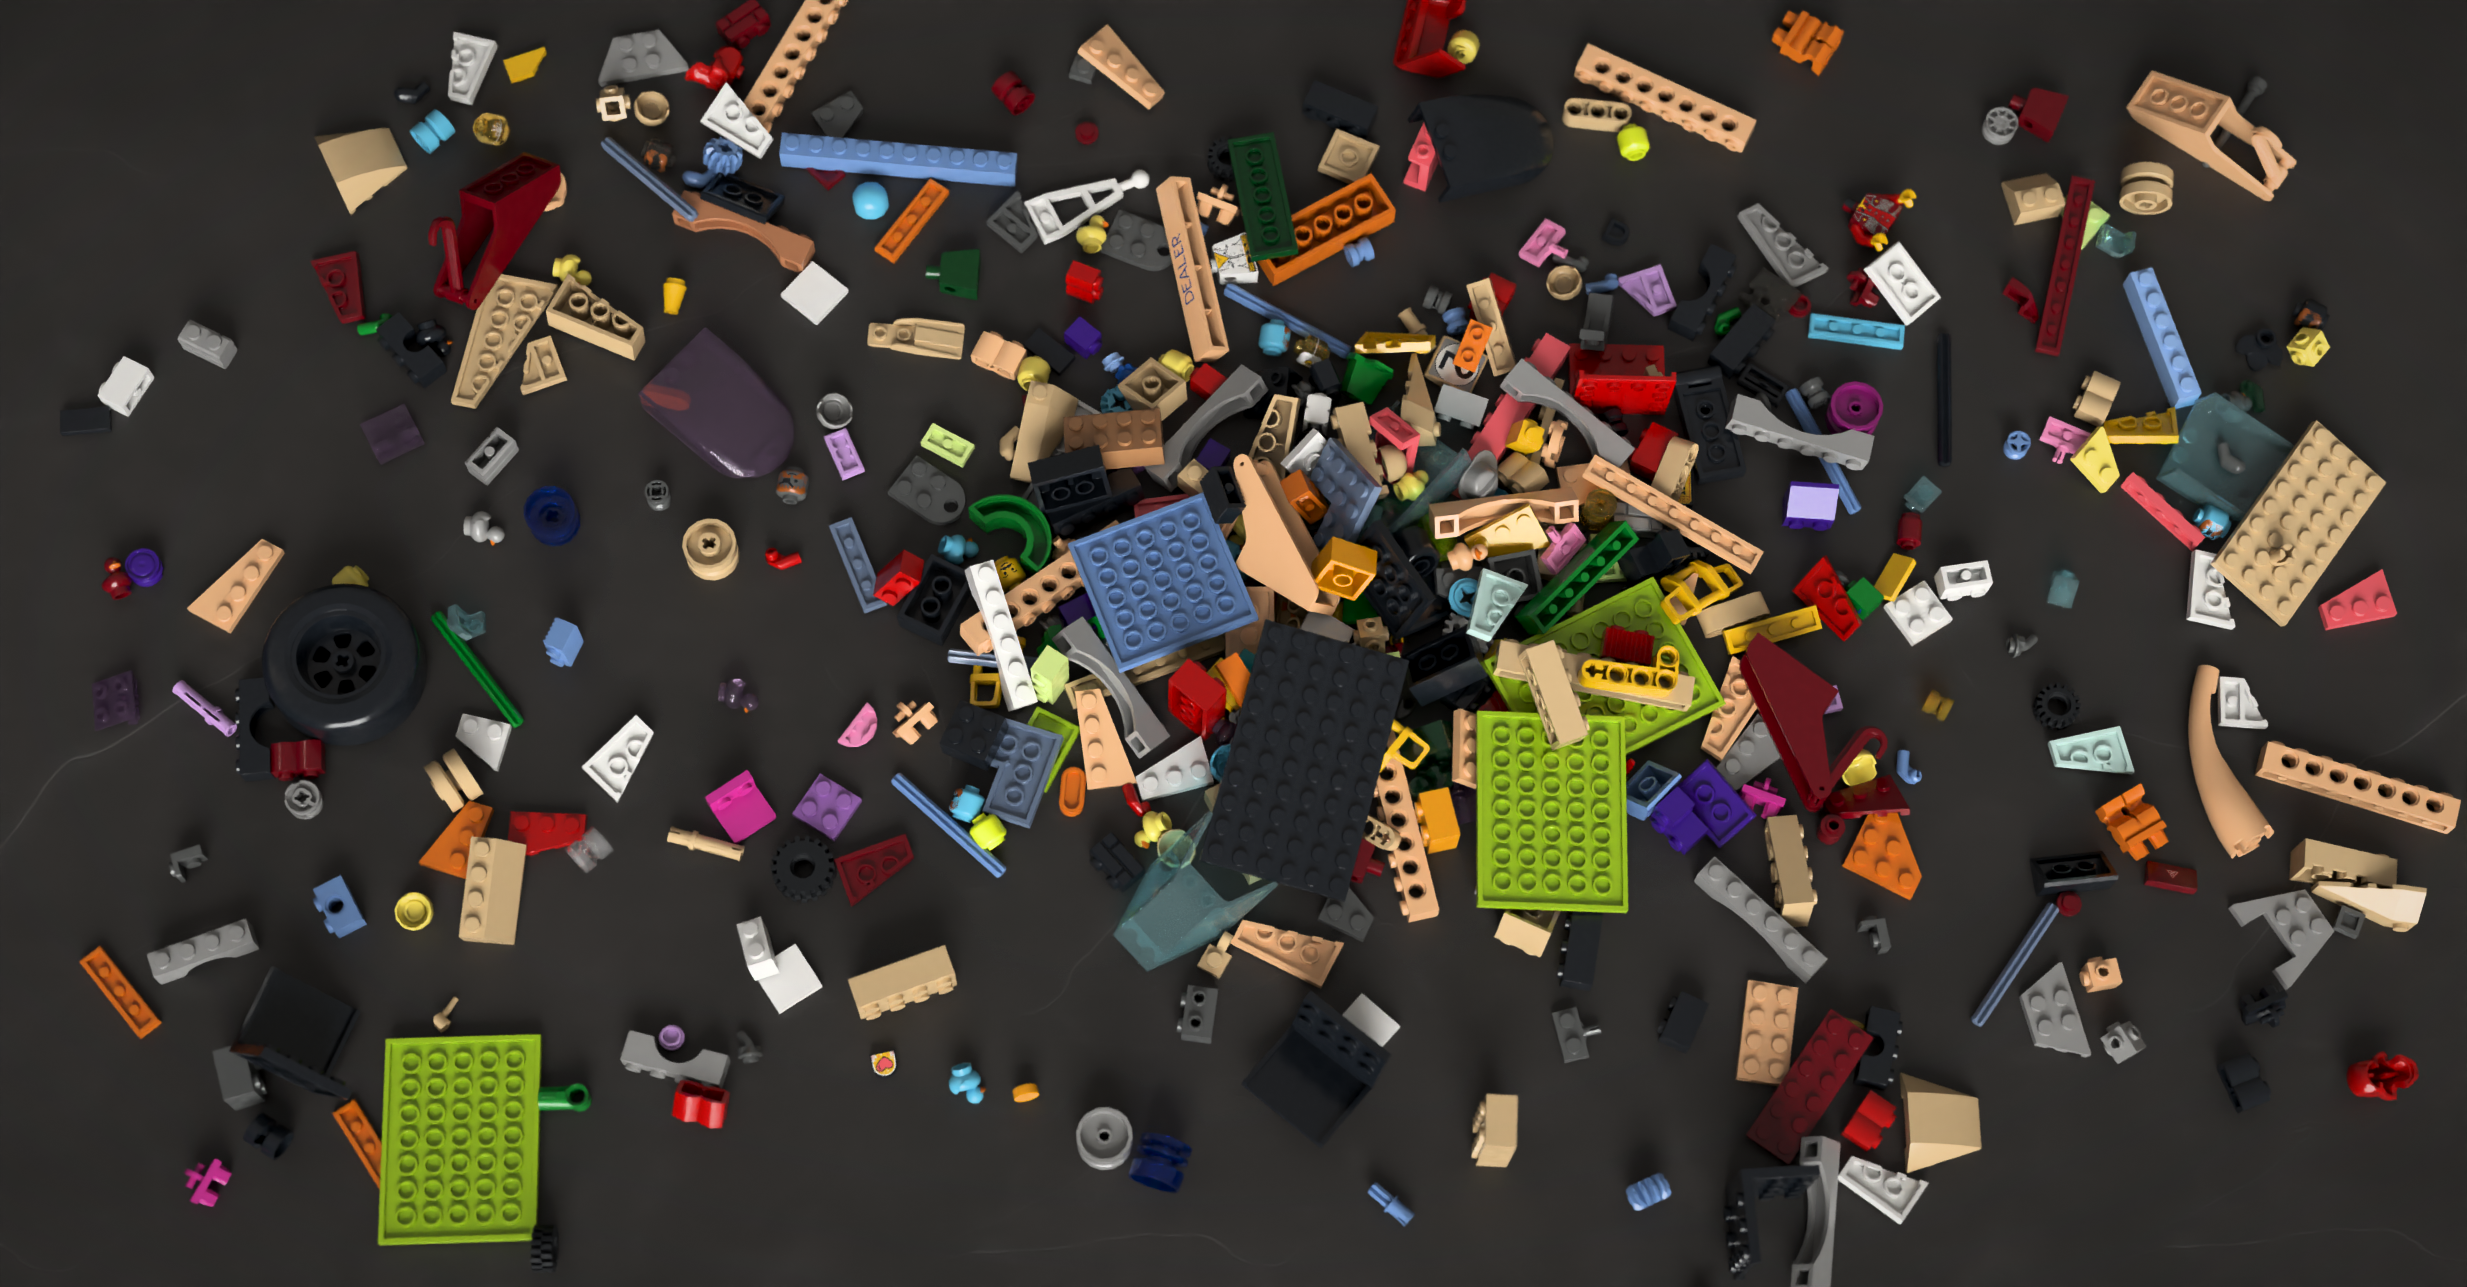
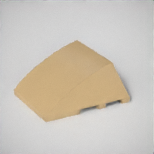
(361, 162)
(1937, 1123)

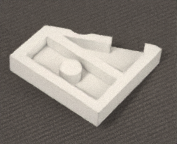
(2237, 705)
(484, 738)

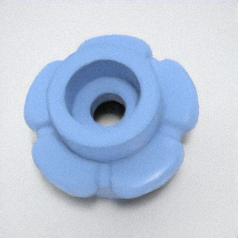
(1112, 362)

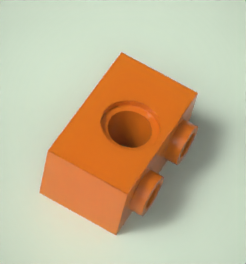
(1472, 345)
(1304, 496)

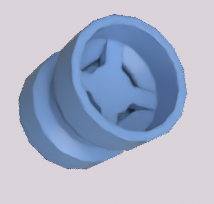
(1357, 252)

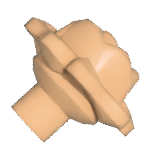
(1061, 547)

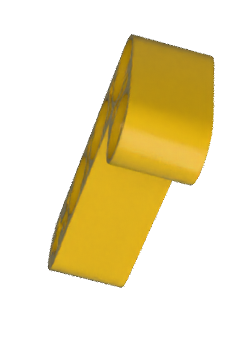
(1627, 672)

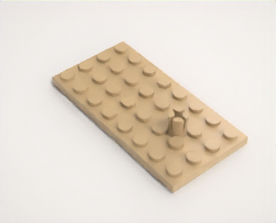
(2298, 523)

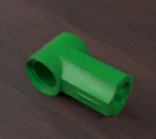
(561, 1098)

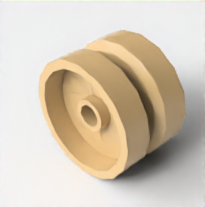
(2146, 188)
(711, 549)
(450, 782)

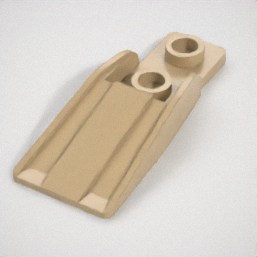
(919, 337)

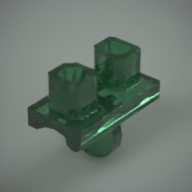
(1430, 780)

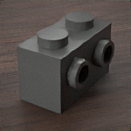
(1198, 1014)

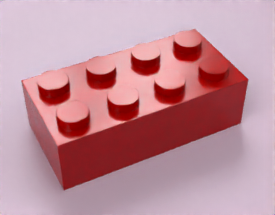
(1196, 698)

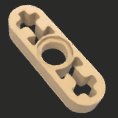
(1381, 827)

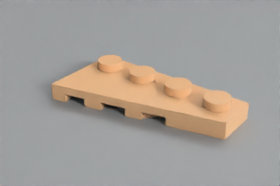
(1101, 747)

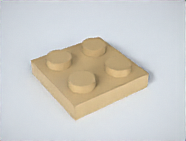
(1348, 157)

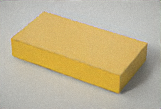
(1894, 576)

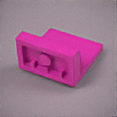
(740, 807)

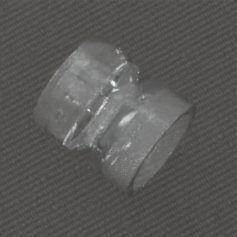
(589, 849)

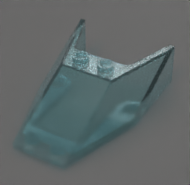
(1178, 907)

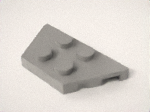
(640, 58)
(2053, 1014)

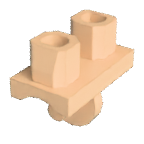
(1227, 210)
(923, 714)

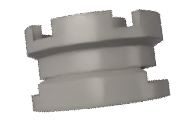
(1998, 126)
(304, 799)

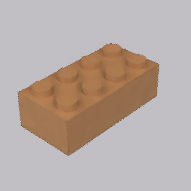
(1123, 437)

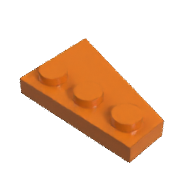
(452, 847)

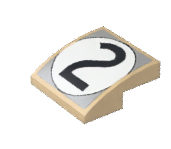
(1442, 371)

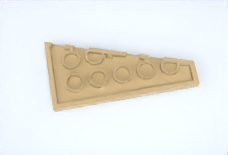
(497, 333)

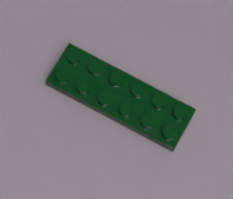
(1262, 197)

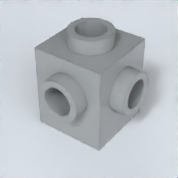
(2122, 1041)

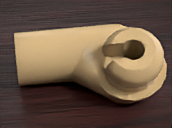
(1007, 443)

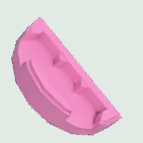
(861, 728)

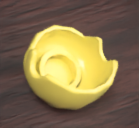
(1861, 769)
(414, 911)

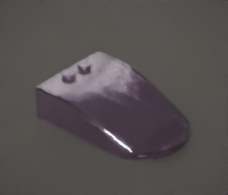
(721, 409)

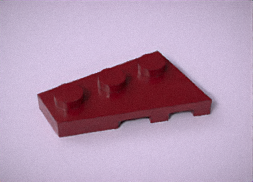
(343, 285)
(1871, 797)
(872, 866)

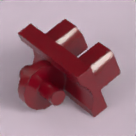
(1862, 285)

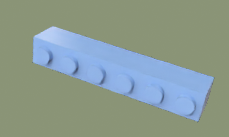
(2162, 338)

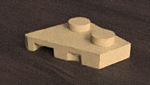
(541, 366)

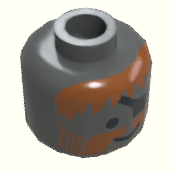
(792, 485)

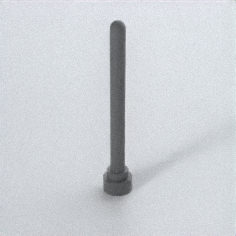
(2254, 88)

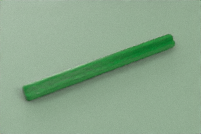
(478, 670)

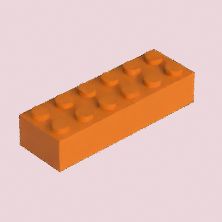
(1331, 224)

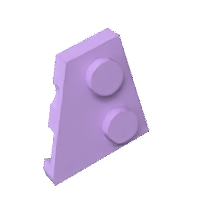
(1649, 290)

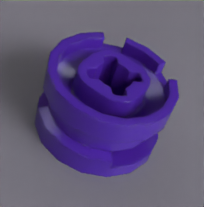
(144, 567)

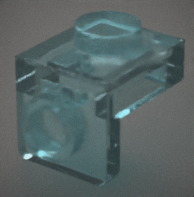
(2115, 242)
(1922, 495)
(2063, 588)
(466, 625)

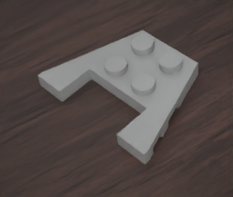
(2297, 925)

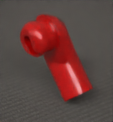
(780, 561)

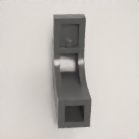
(1597, 322)

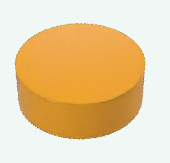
(1025, 1092)

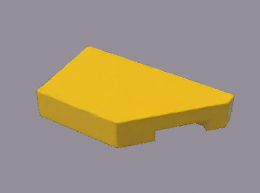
(524, 65)

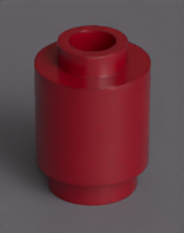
(1909, 531)
(1830, 829)

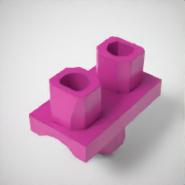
(1764, 796)
(202, 1193)

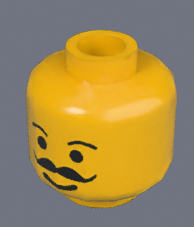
(1009, 573)

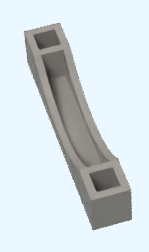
(1529, 385)
(1237, 393)
(1753, 419)
(1083, 647)
(1789, 944)
(1815, 1258)

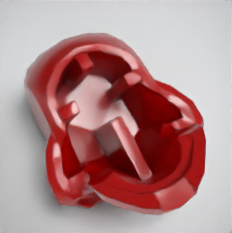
(721, 71)
(2381, 1076)

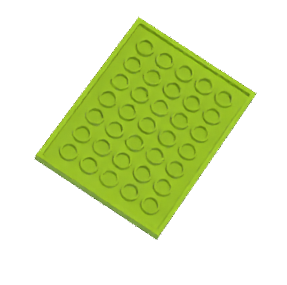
(1634, 610)
(1549, 817)
(460, 1139)

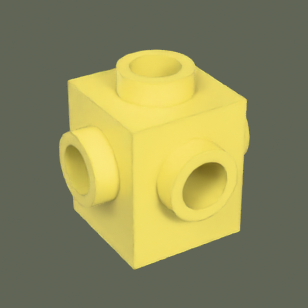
(2308, 346)

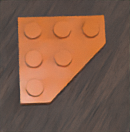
(1884, 855)

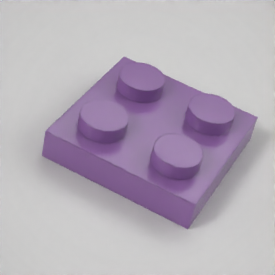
(827, 807)

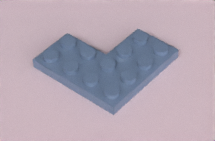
(1349, 491)
(1023, 772)

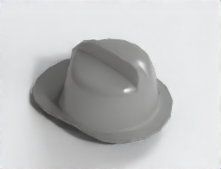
(1480, 477)

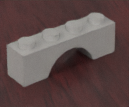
(178, 959)
(642, 1053)

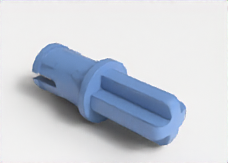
(1391, 1204)

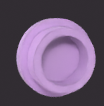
(671, 1037)

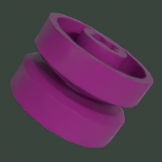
(1854, 407)

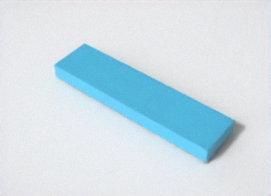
(1856, 331)

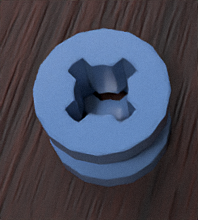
(1455, 320)
(2022, 443)

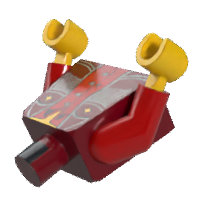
(1876, 216)

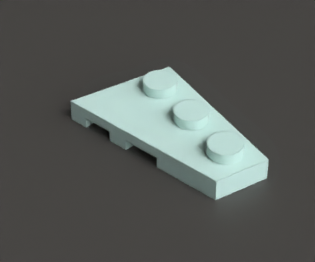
(1492, 603)
(2094, 751)

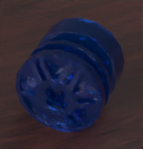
(550, 503)
(1162, 1156)

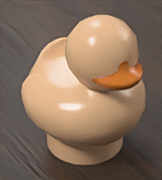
(1462, 557)

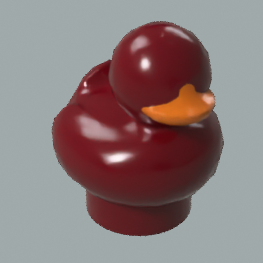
(118, 582)

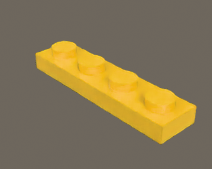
(1773, 628)

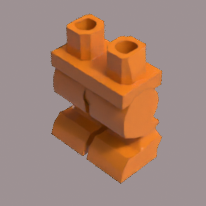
(1803, 39)
(2137, 826)

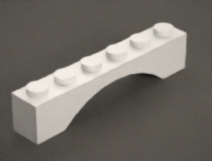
(1009, 657)

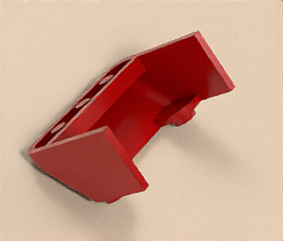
(1424, 37)

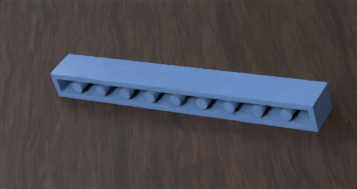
(898, 159)

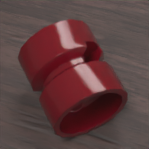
(1014, 94)

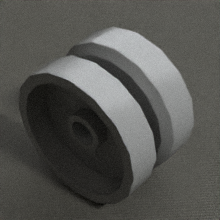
(1107, 1153)

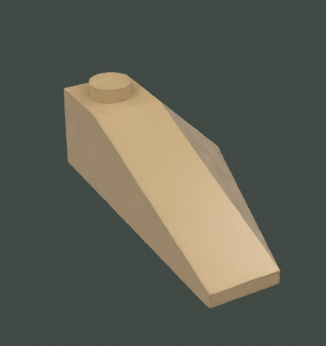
(1417, 406)
(1041, 426)

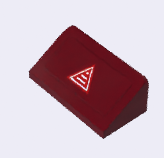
(2170, 877)

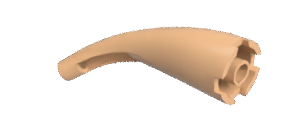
(2226, 802)

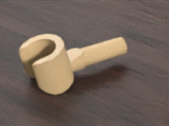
(440, 1019)

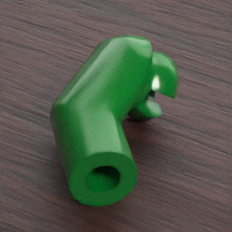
(1723, 321)
(370, 327)

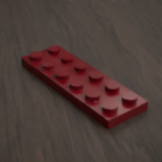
(1809, 1086)

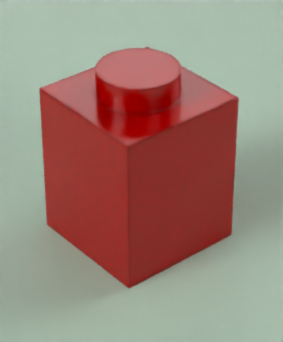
(1205, 381)

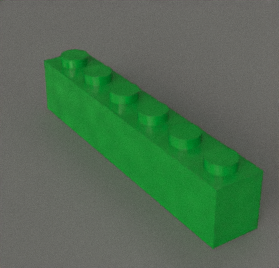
(1577, 577)

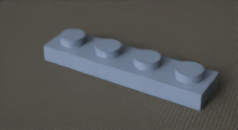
(856, 563)

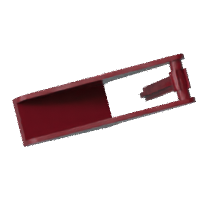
(505, 199)
(1793, 710)

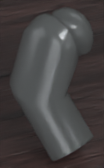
(1579, 263)

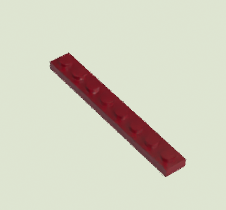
(2064, 266)

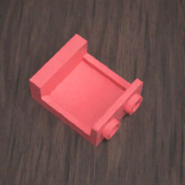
(1423, 161)
(1396, 432)

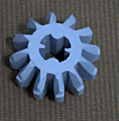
(722, 156)
(1648, 1191)

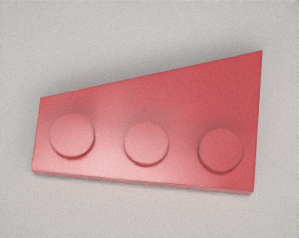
(2359, 604)

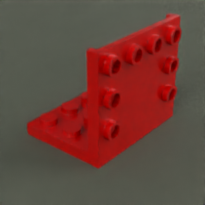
(1617, 379)

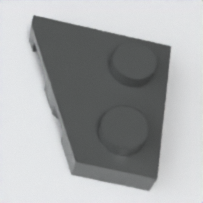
(838, 116)
(1013, 223)

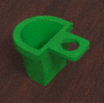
(1364, 378)

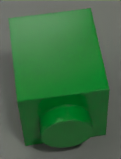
(1864, 597)

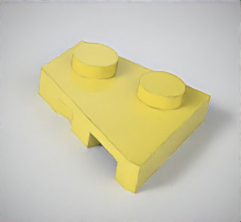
(2097, 460)

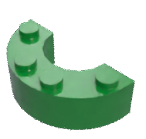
(1021, 516)

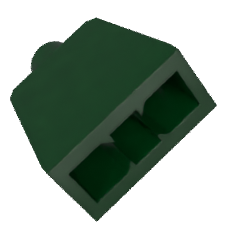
(957, 273)

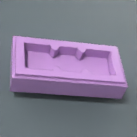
(844, 454)

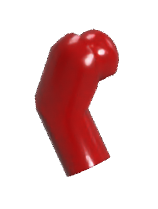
(1132, 800)

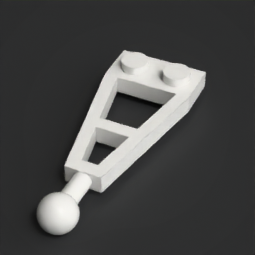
(1046, 219)

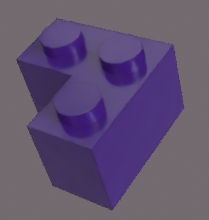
(1678, 822)

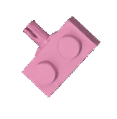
(1543, 243)
(2063, 437)
(1563, 547)

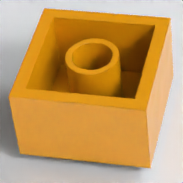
(1344, 568)
(1437, 820)

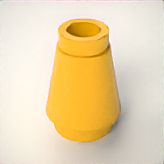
(674, 292)

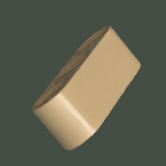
(1586, 120)
(1675, 467)
(1733, 614)

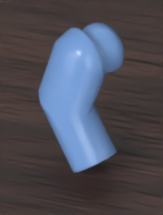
(698, 180)
(1610, 283)
(1905, 771)

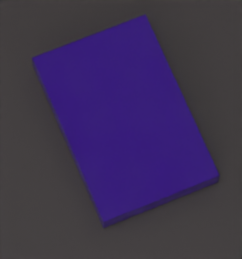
(1716, 803)

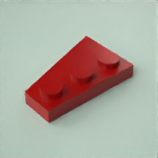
(1826, 591)
(545, 830)

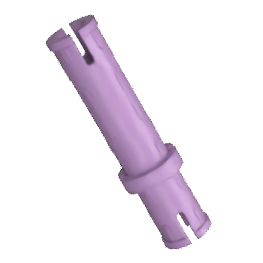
(225, 725)

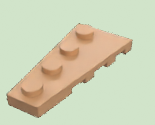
(1118, 63)
(235, 590)
(1731, 718)
(1295, 953)

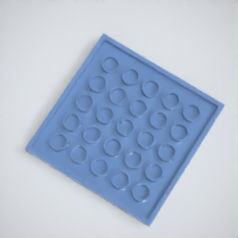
(1162, 582)

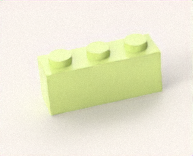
(1050, 675)

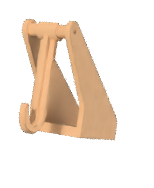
(2188, 117)
(1277, 541)

